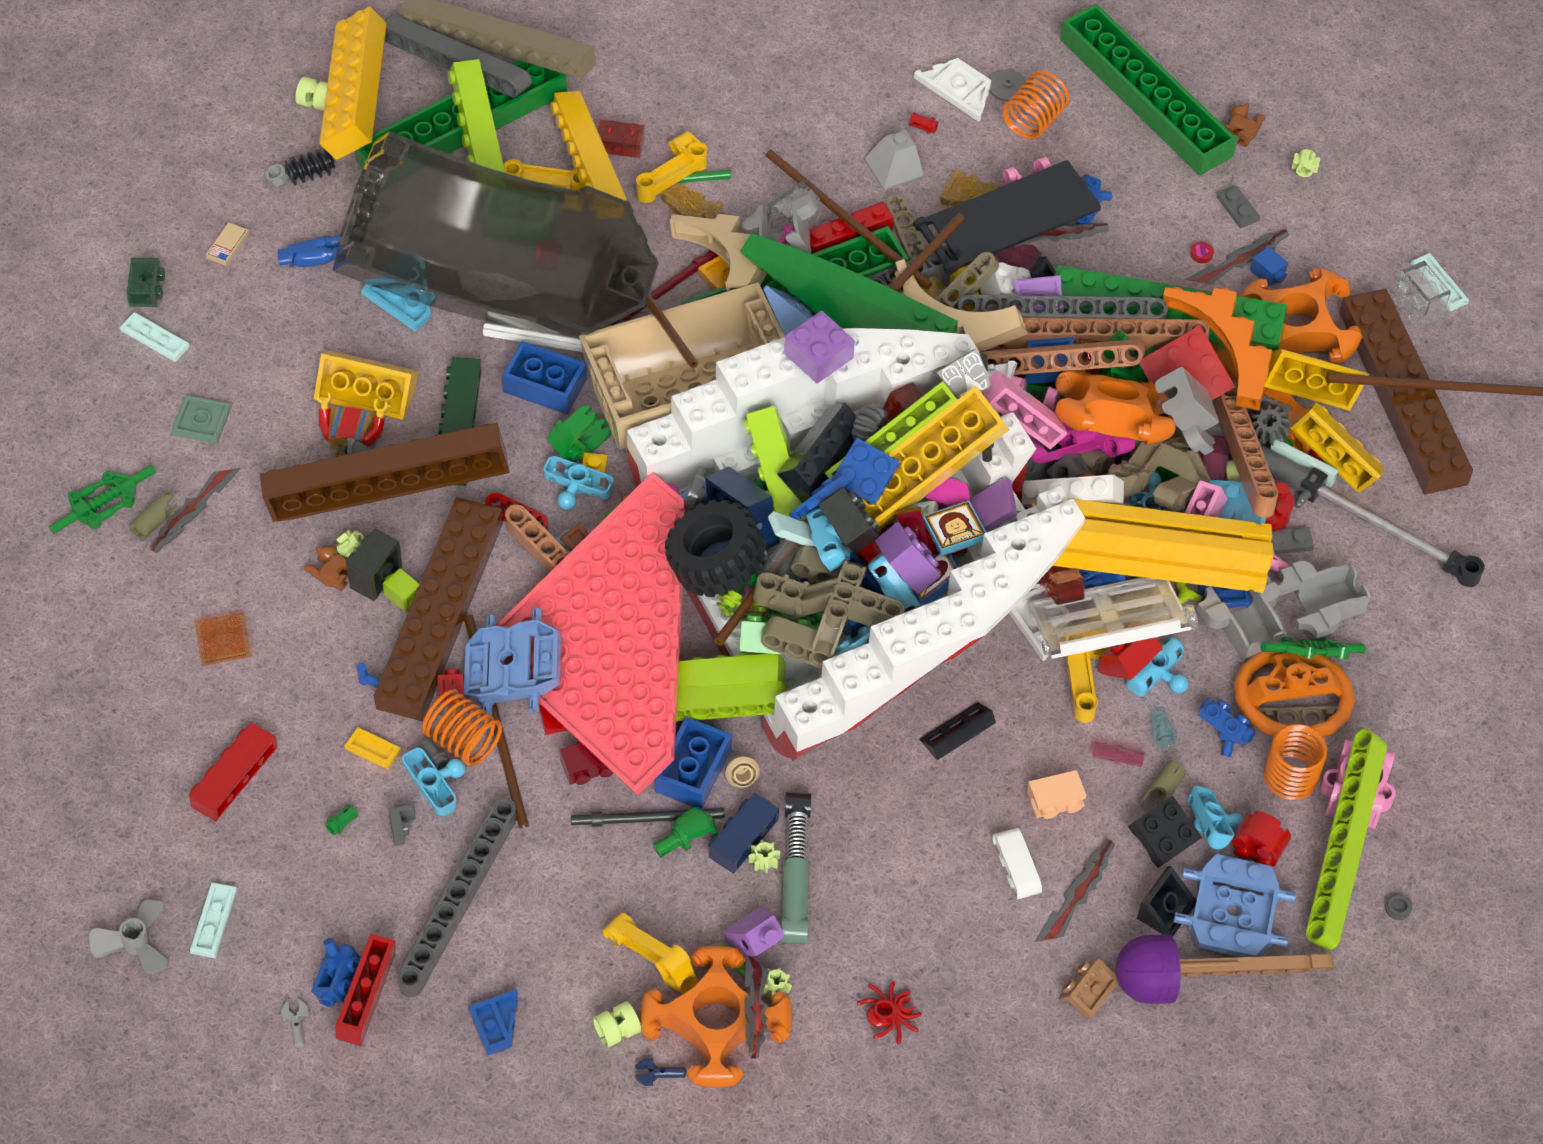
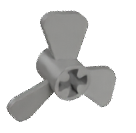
(107, 941)

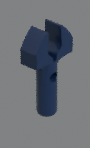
(657, 1072)

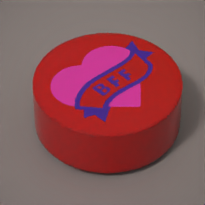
(1201, 252)

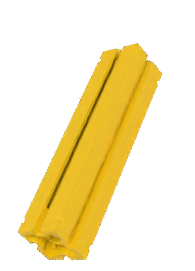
(1170, 546)

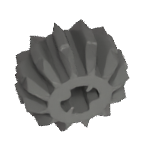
(869, 421)
(1277, 430)

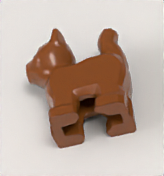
(1243, 126)
(334, 569)

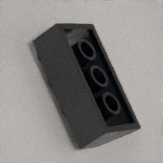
(819, 451)

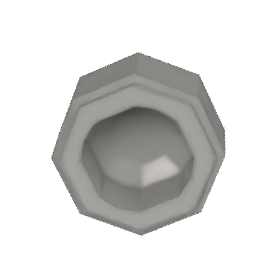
(276, 175)

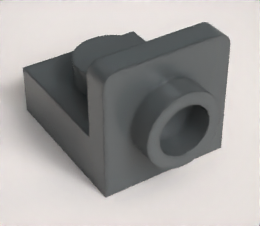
(398, 820)

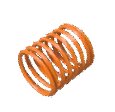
(1056, 110)
(474, 735)
(1275, 763)

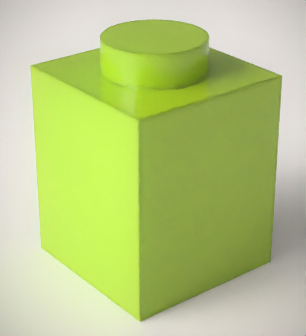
(400, 589)

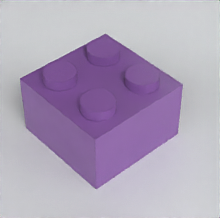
(819, 347)
(909, 557)

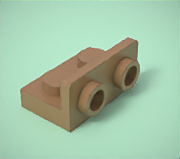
(1089, 987)

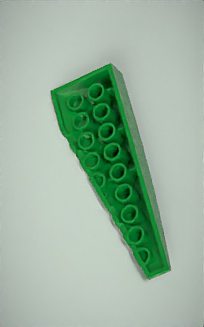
(841, 293)

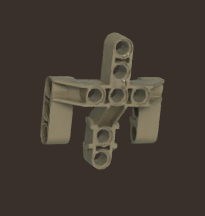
(1136, 473)
(835, 593)

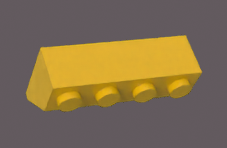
(1307, 379)
(361, 381)
(1338, 447)

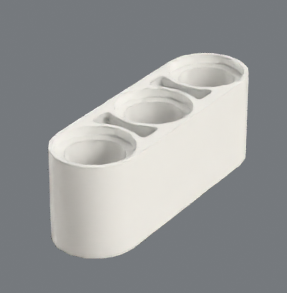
(1018, 863)

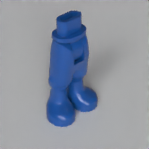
(310, 252)

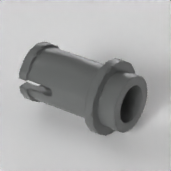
(438, 757)

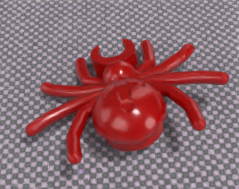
(890, 1012)

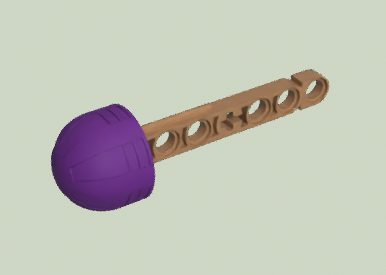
(1152, 970)

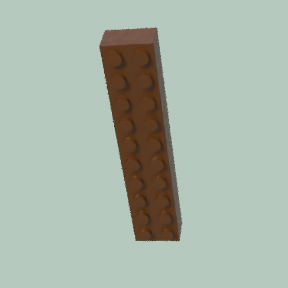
(1413, 412)
(384, 473)
(438, 609)

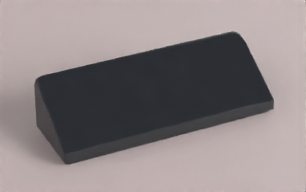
(959, 734)

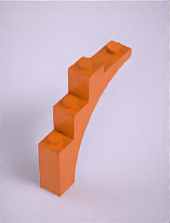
(1236, 334)

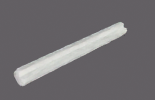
(532, 337)

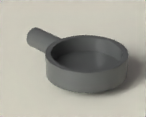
(696, 490)

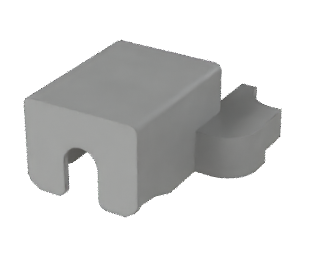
(803, 207)
(1189, 407)
(1325, 595)
(1248, 626)

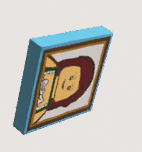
(955, 528)

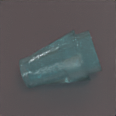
(1162, 729)

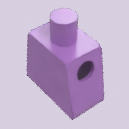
(757, 929)

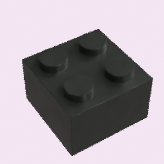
(849, 520)
(372, 563)

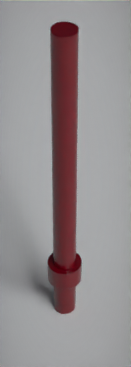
(677, 279)

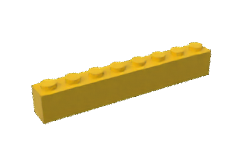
(584, 143)

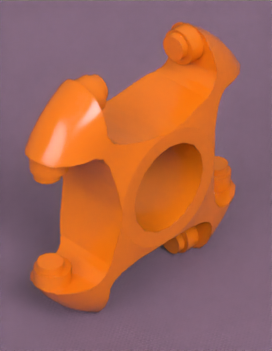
(1311, 300)
(1113, 407)
(711, 1043)

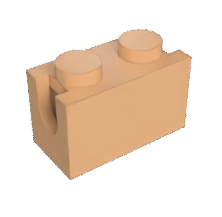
(1056, 794)

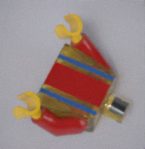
(348, 422)

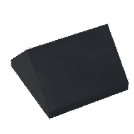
(1164, 900)

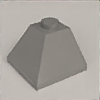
(895, 160)

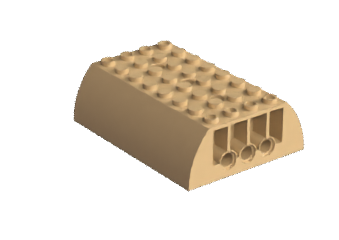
(642, 366)

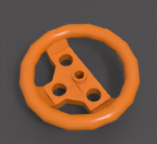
(1292, 683)

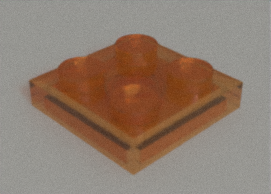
(222, 639)

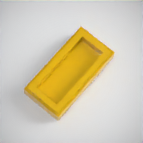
(372, 748)

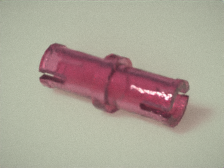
(1118, 754)

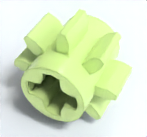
(1305, 163)
(349, 543)
(761, 862)
(778, 977)

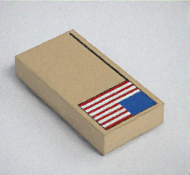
(227, 244)

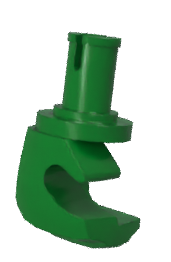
(687, 826)

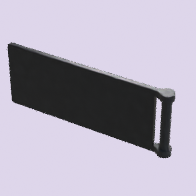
(1011, 214)

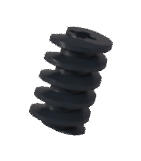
(309, 165)

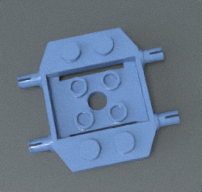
(493, 682)
(1234, 935)

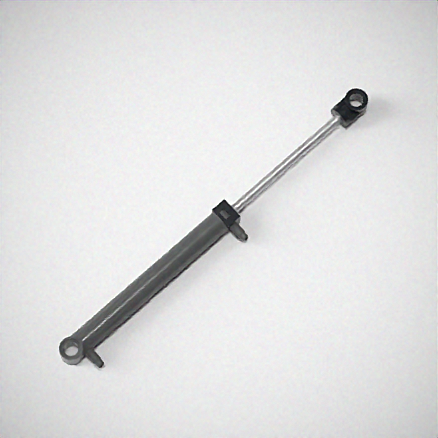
(1312, 484)

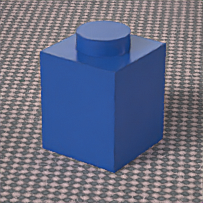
(1269, 266)

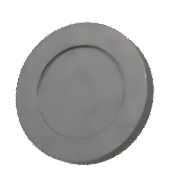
(1005, 84)

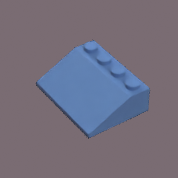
(788, 309)

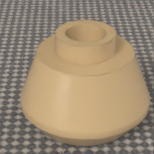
(742, 771)

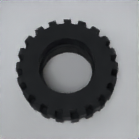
(728, 567)

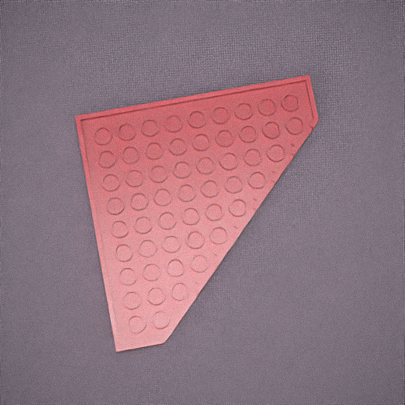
(619, 636)

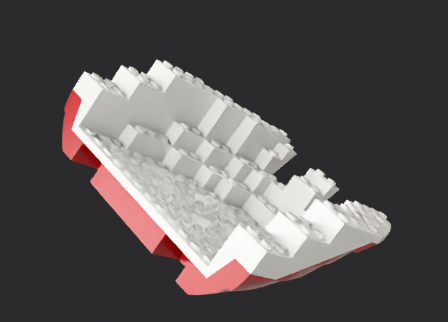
(991, 577)

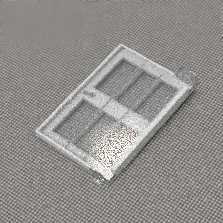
(1111, 616)

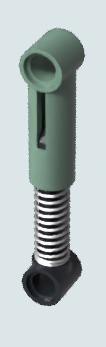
(796, 869)

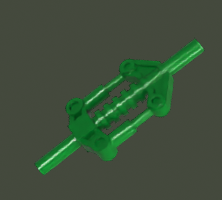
(84, 511)
(1312, 647)

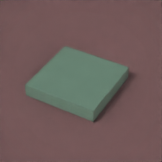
(201, 419)

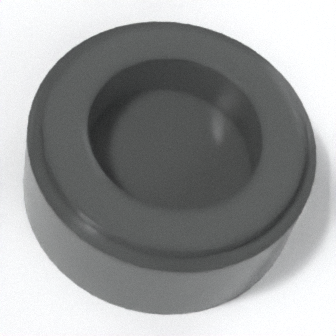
(1398, 907)

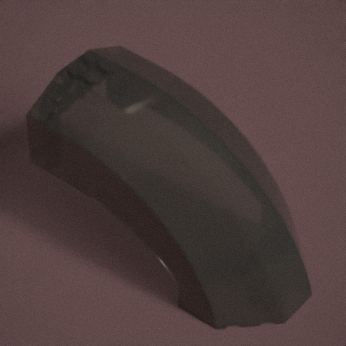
(492, 242)

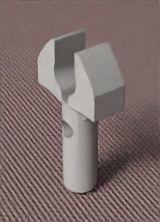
(296, 1021)

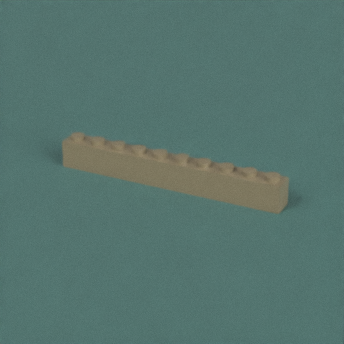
(502, 36)

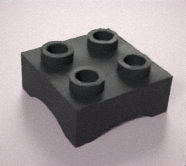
(1165, 831)

